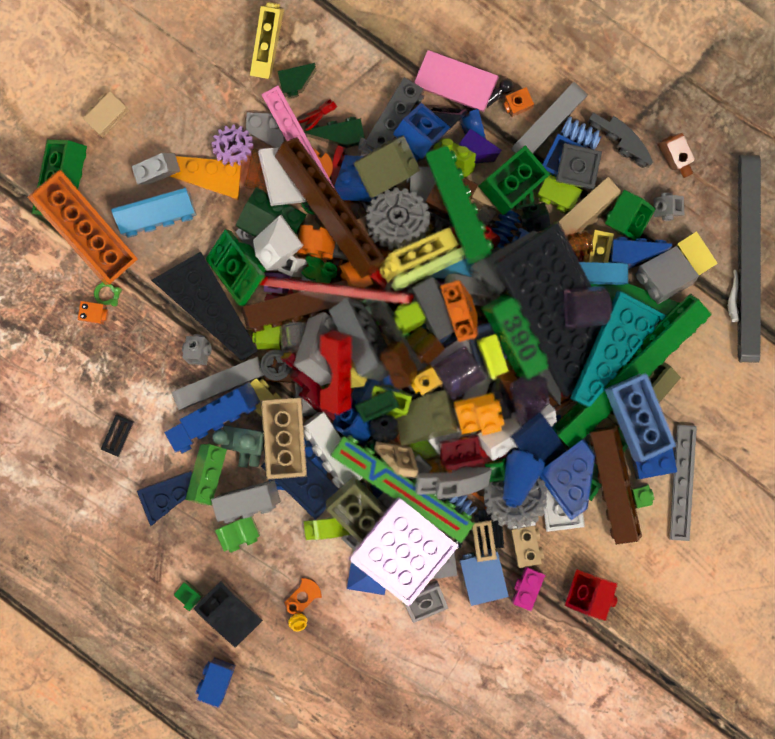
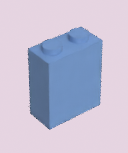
(483, 579)

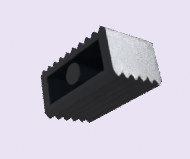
(497, 530)

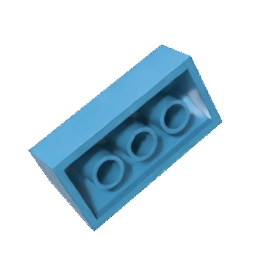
(154, 212)

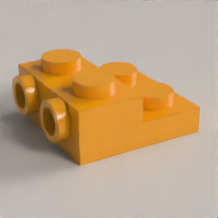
(479, 414)

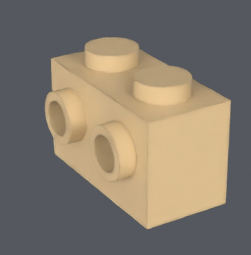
(105, 114)
(526, 546)

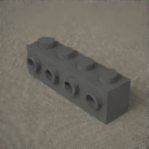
(399, 106)

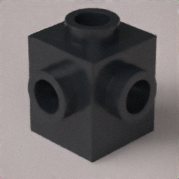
(535, 217)
(386, 433)

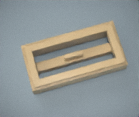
(486, 557)

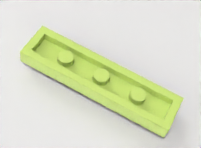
(420, 272)

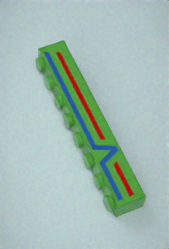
(385, 478)

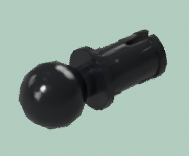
(505, 86)

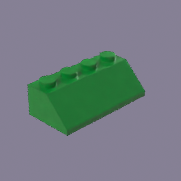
(62, 156)

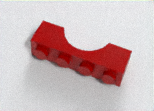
(337, 351)

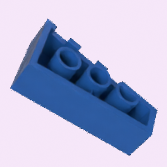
(219, 411)

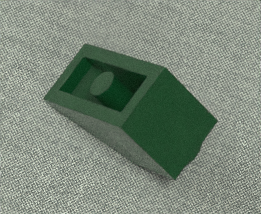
(296, 79)

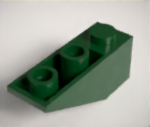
(343, 134)

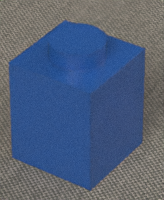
(179, 439)

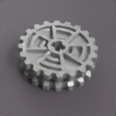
(397, 219)
(521, 515)

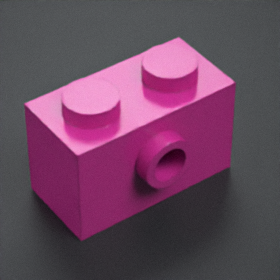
(527, 588)

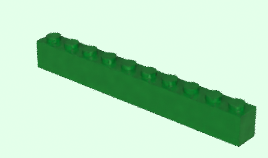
(653, 352)

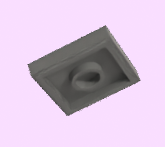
(578, 166)

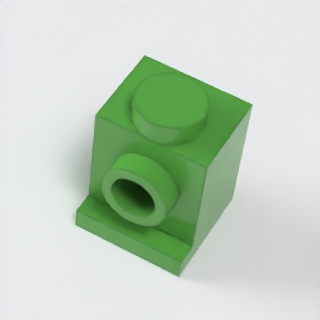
(643, 496)

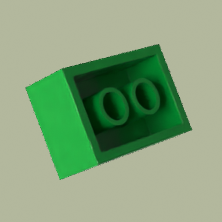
(514, 180)

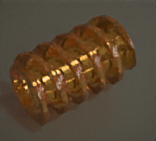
(580, 242)

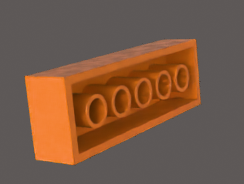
(82, 227)

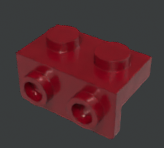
(460, 452)

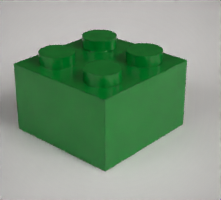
(630, 215)

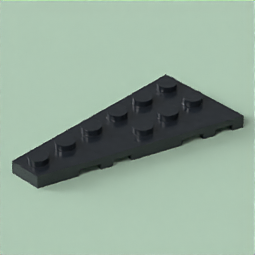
(201, 296)

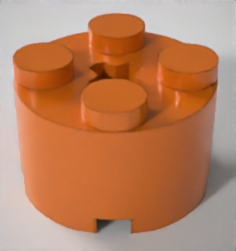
(316, 242)

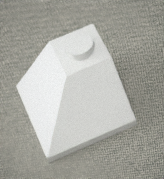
(276, 244)

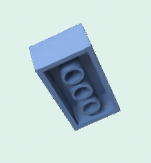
(640, 417)

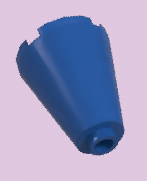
(520, 476)

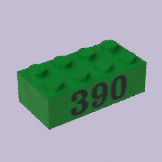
(515, 337)

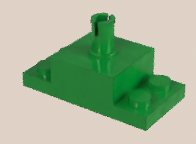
(236, 266)

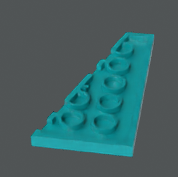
(615, 345)

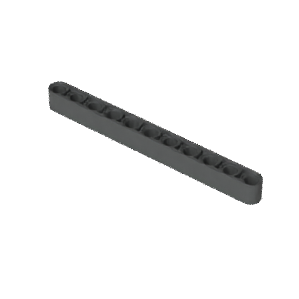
(749, 258)

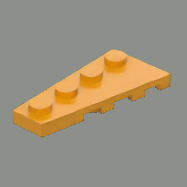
(210, 175)

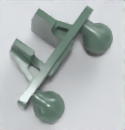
(245, 441)

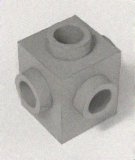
(668, 206)
(196, 350)

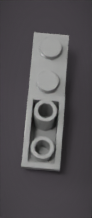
(453, 484)

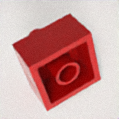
(591, 595)

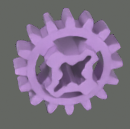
(236, 152)

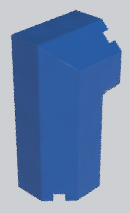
(350, 421)

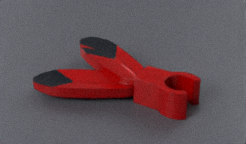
(316, 115)

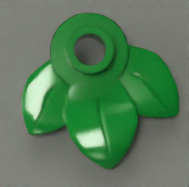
(319, 270)

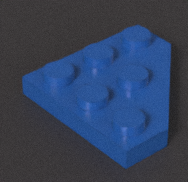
(571, 478)

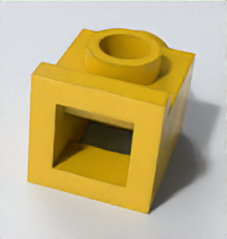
(426, 373)

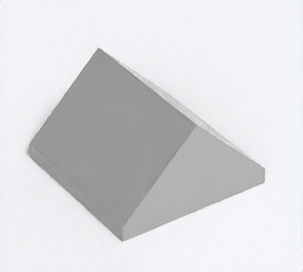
(427, 603)

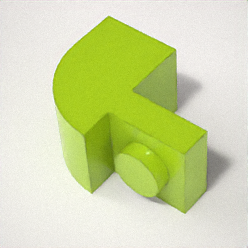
(324, 529)

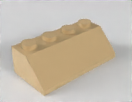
(283, 438)

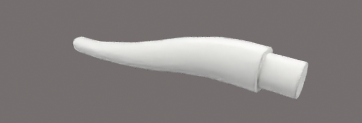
(732, 301)

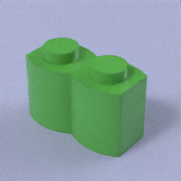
(237, 533)

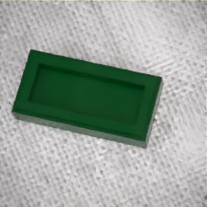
(377, 405)

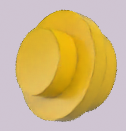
(297, 622)

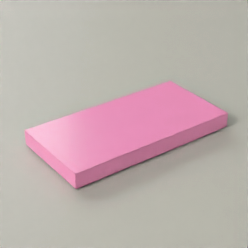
(456, 81)

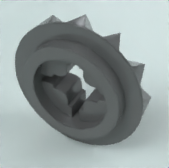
(267, 361)

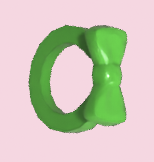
(114, 302)

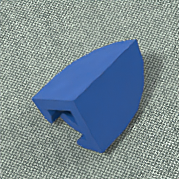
(472, 121)

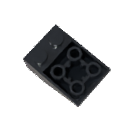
(228, 613)

